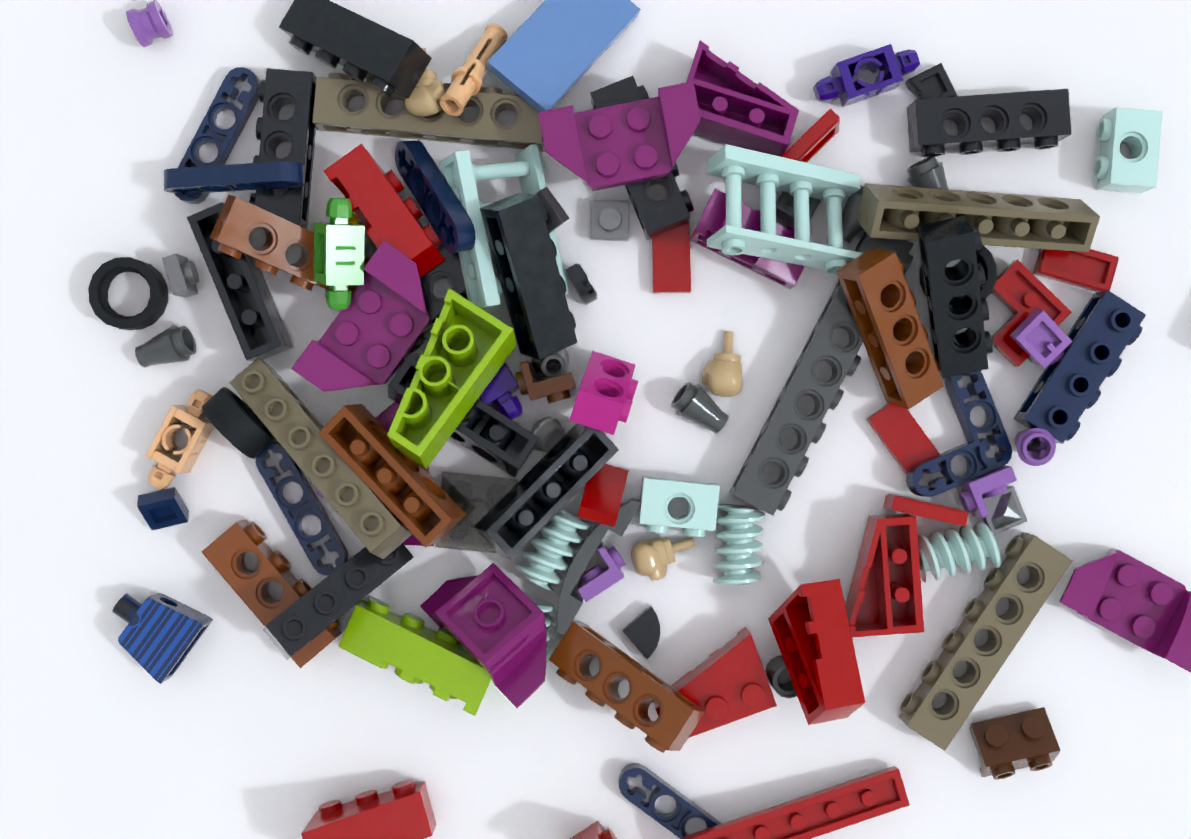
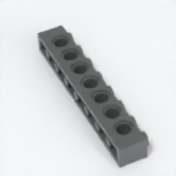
(802, 380)

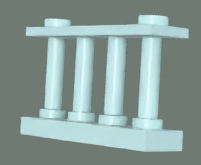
(461, 174)
(801, 182)

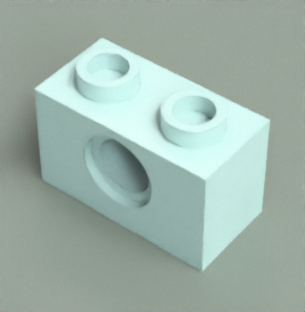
(1141, 133)
(701, 500)

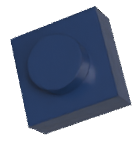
(163, 508)

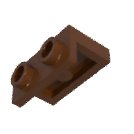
(554, 388)
(1015, 743)

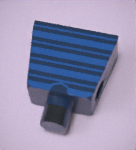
(159, 632)

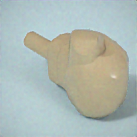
(426, 95)
(724, 373)
(653, 555)

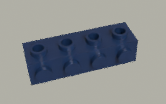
(1075, 379)

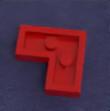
(1022, 295)

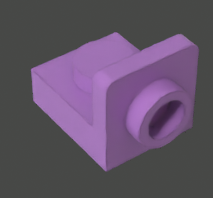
(1041, 338)
(989, 485)
(599, 579)

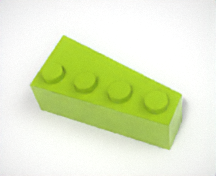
(449, 377)
(416, 652)

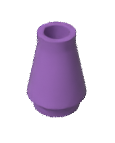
(1041, 450)

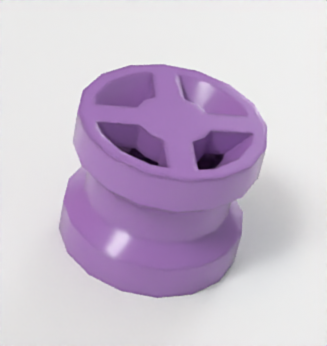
(149, 23)

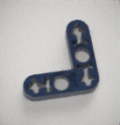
(975, 447)

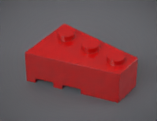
(383, 210)
(887, 579)
(819, 651)
(727, 684)
(389, 815)

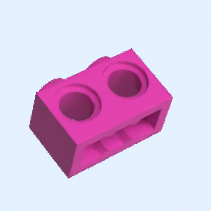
(604, 393)

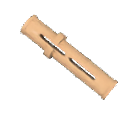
(468, 78)

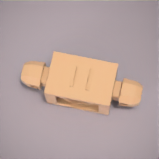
(164, 441)

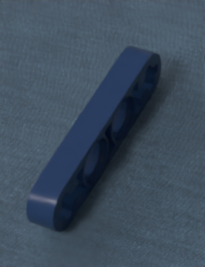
(223, 138)
(234, 177)
(435, 196)
(297, 511)
(673, 821)

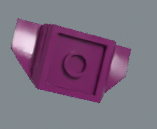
(623, 140)
(374, 332)
(1134, 604)
(496, 627)

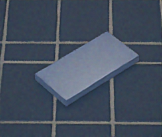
(559, 47)

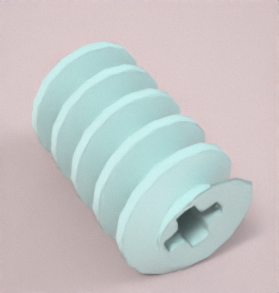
(739, 545)
(551, 549)
(957, 549)

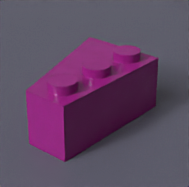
(737, 108)
(714, 219)

